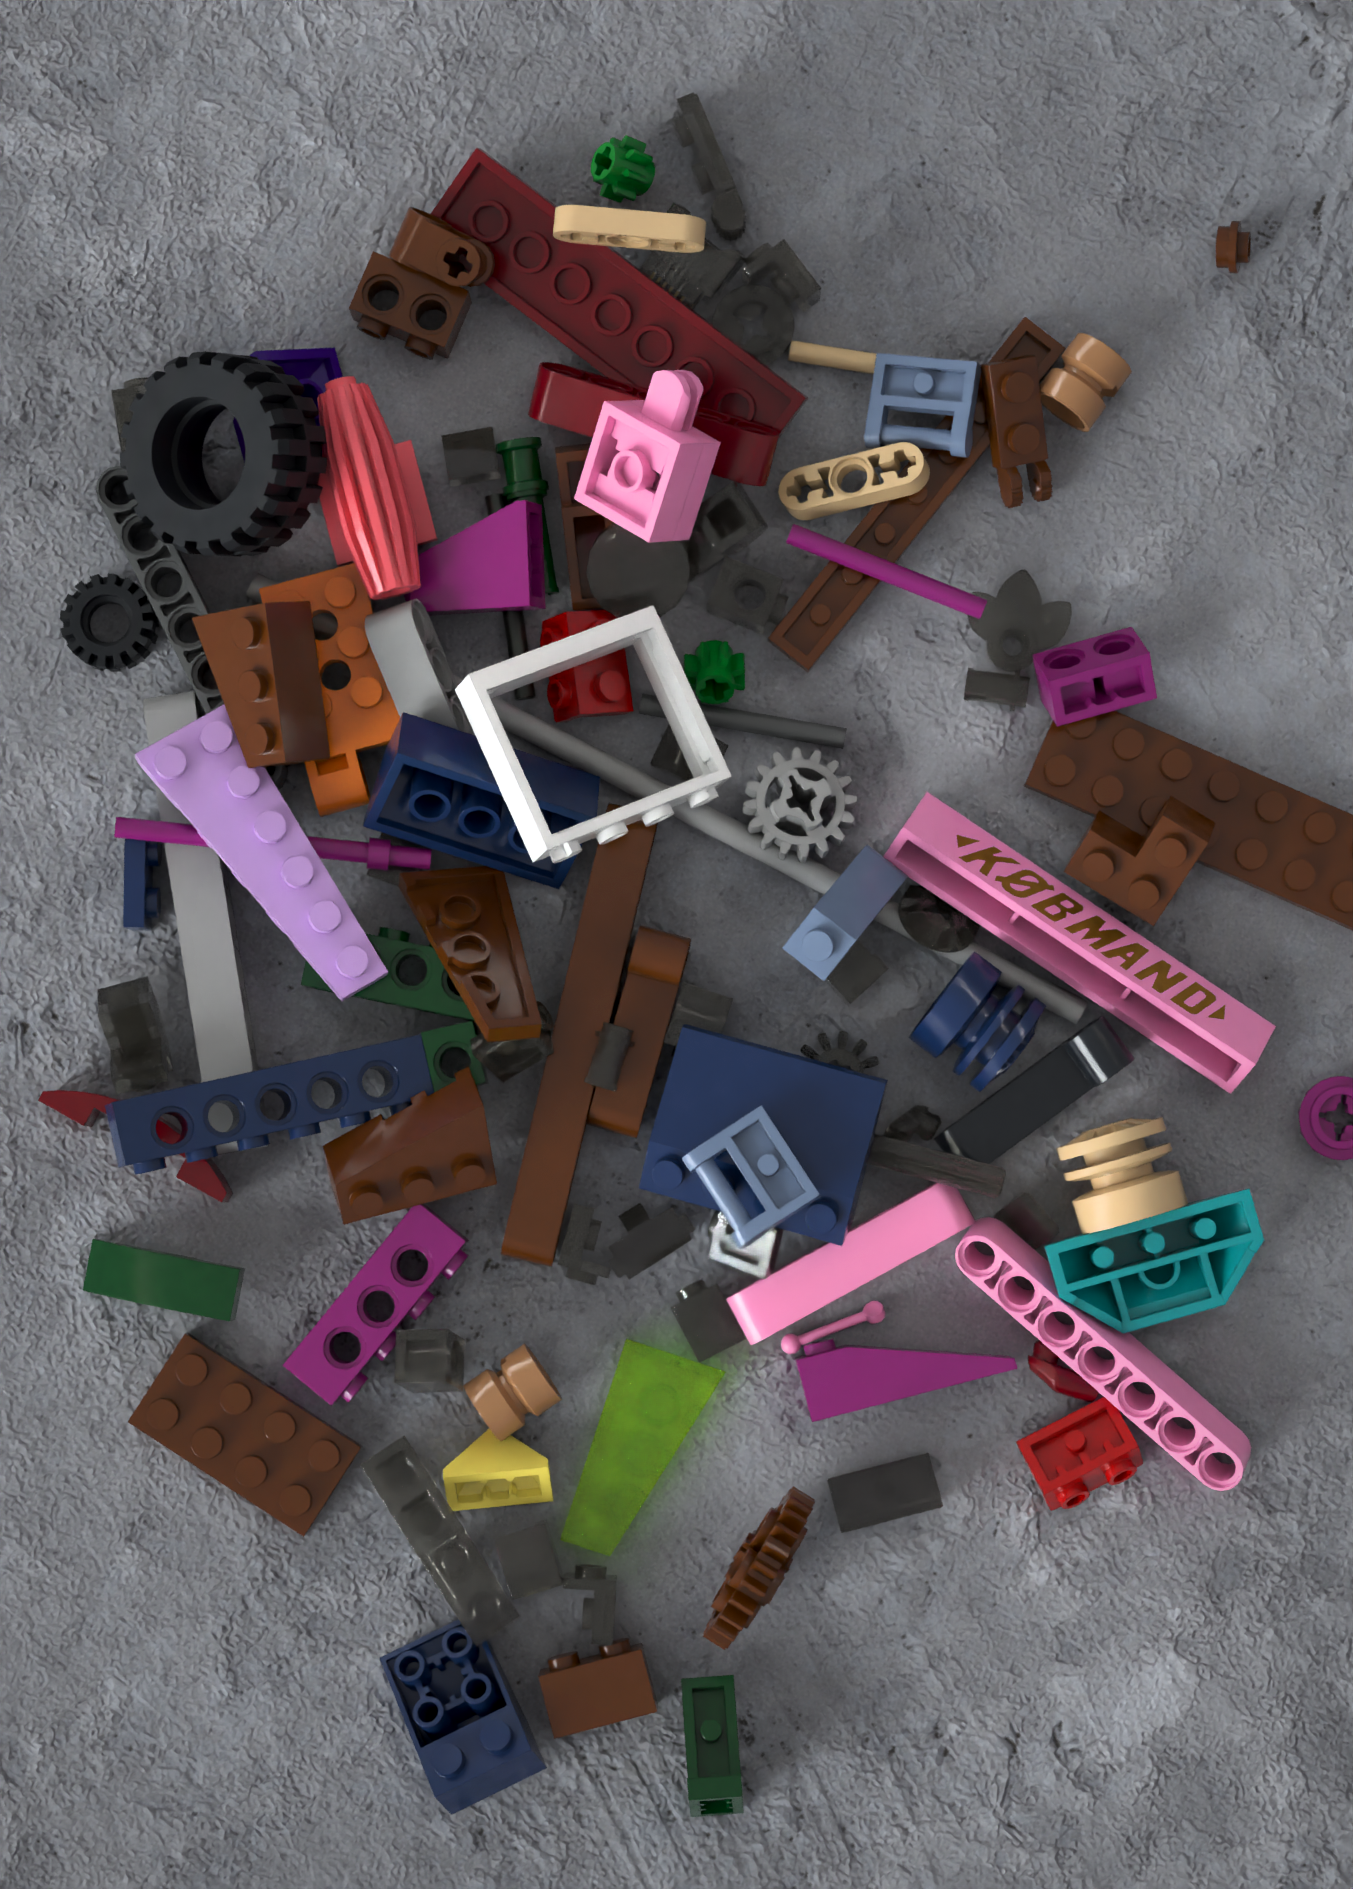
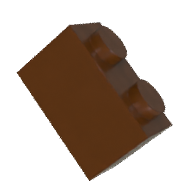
(597, 1688)

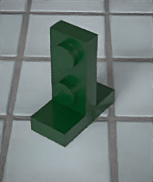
(712, 1746)

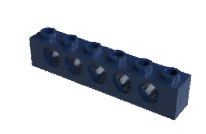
(135, 1119)

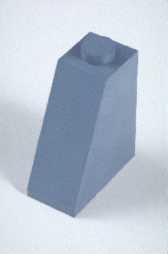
(845, 912)

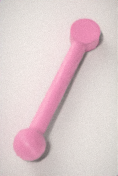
(872, 1312)

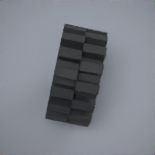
(87, 600)

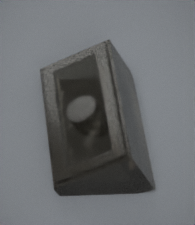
(884, 1492)

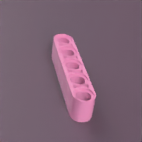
(837, 1270)

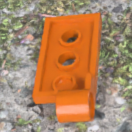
(361, 712)

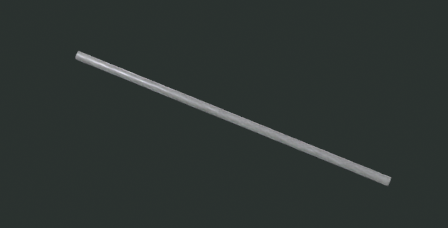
(726, 829)

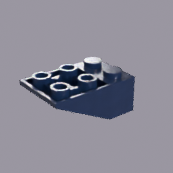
(461, 1716)

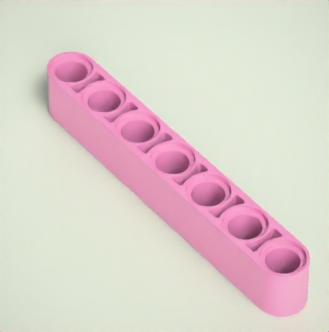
(1109, 1377)

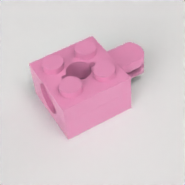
(647, 438)

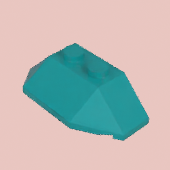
(1160, 1263)

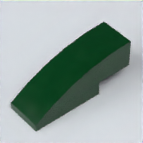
(164, 1280)

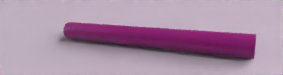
(886, 571)

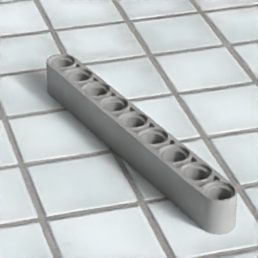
(205, 934)

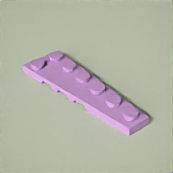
(264, 847)

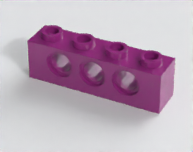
(315, 1358)

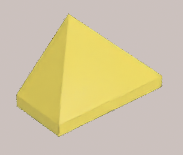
(497, 1475)

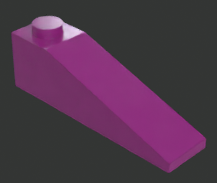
(865, 1376)

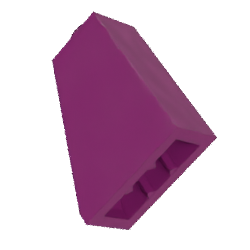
(487, 565)

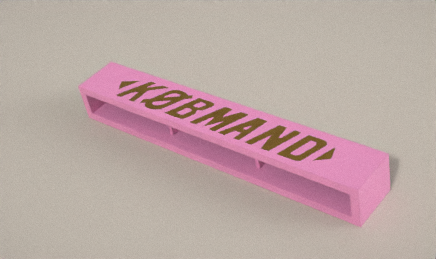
(1080, 943)

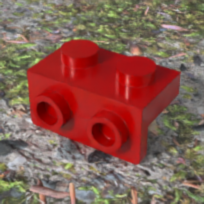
(593, 687)

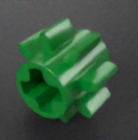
(622, 169)
(715, 671)

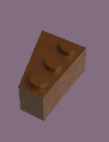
(268, 680)
(415, 1155)

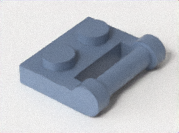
(923, 387)
(766, 1166)

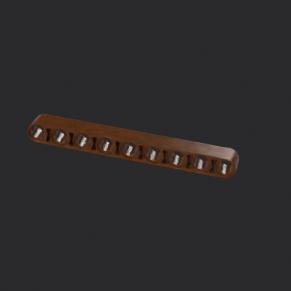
(584, 1006)

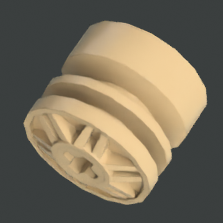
(1121, 1175)

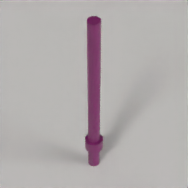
(376, 852)

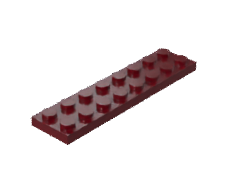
(604, 302)

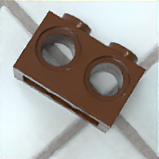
(417, 295)

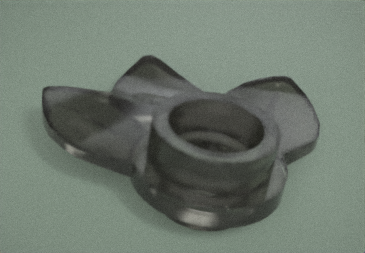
(1020, 615)

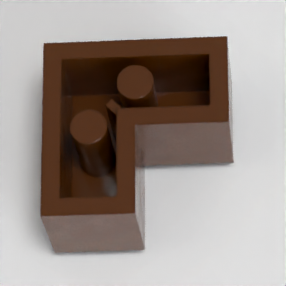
(1138, 869)

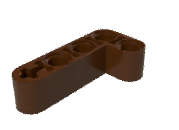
(646, 1009)

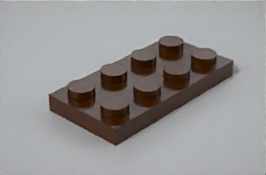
(245, 1434)

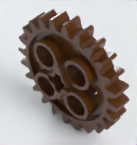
(759, 1568)

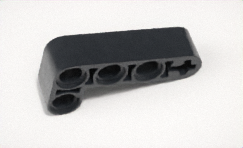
(1037, 1094)

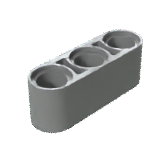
(415, 664)

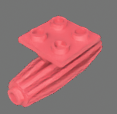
(371, 492)

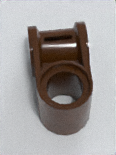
(435, 249)

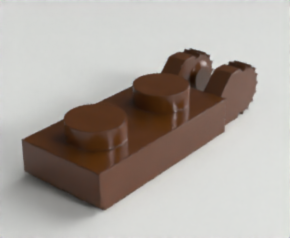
(1016, 427)

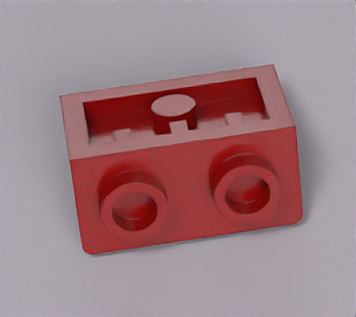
(1081, 1454)

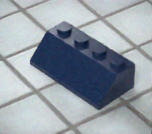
(445, 797)

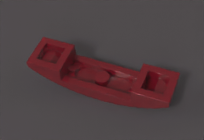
(85, 1109)

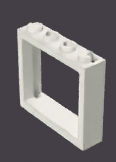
(673, 691)

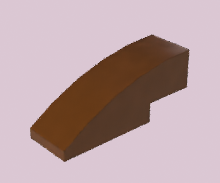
(579, 523)

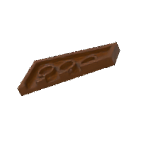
(479, 944)

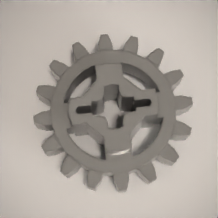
(779, 814)

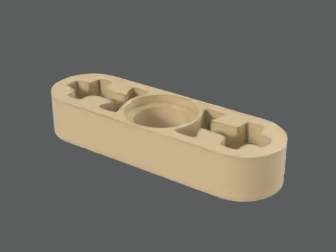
(629, 228)
(873, 492)

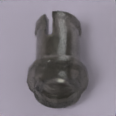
(997, 688)
(609, 1056)

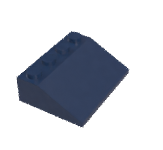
(817, 1108)

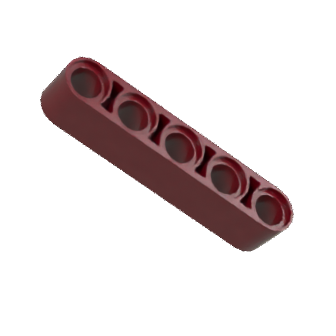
(576, 397)

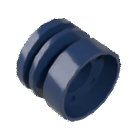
(978, 1022)

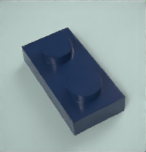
(141, 899)

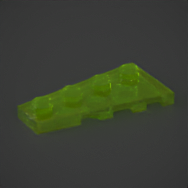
(639, 1431)

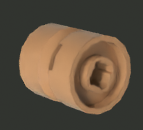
(1087, 376)
(512, 1392)

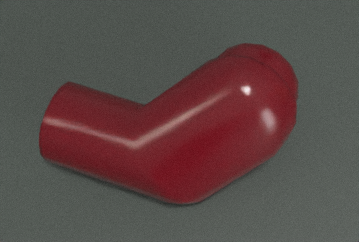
(1058, 1378)

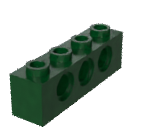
(430, 995)

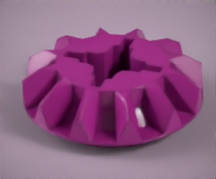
(1319, 1132)

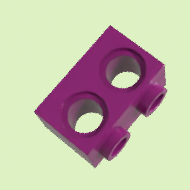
(1094, 676)

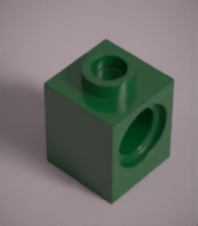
(440, 1041)

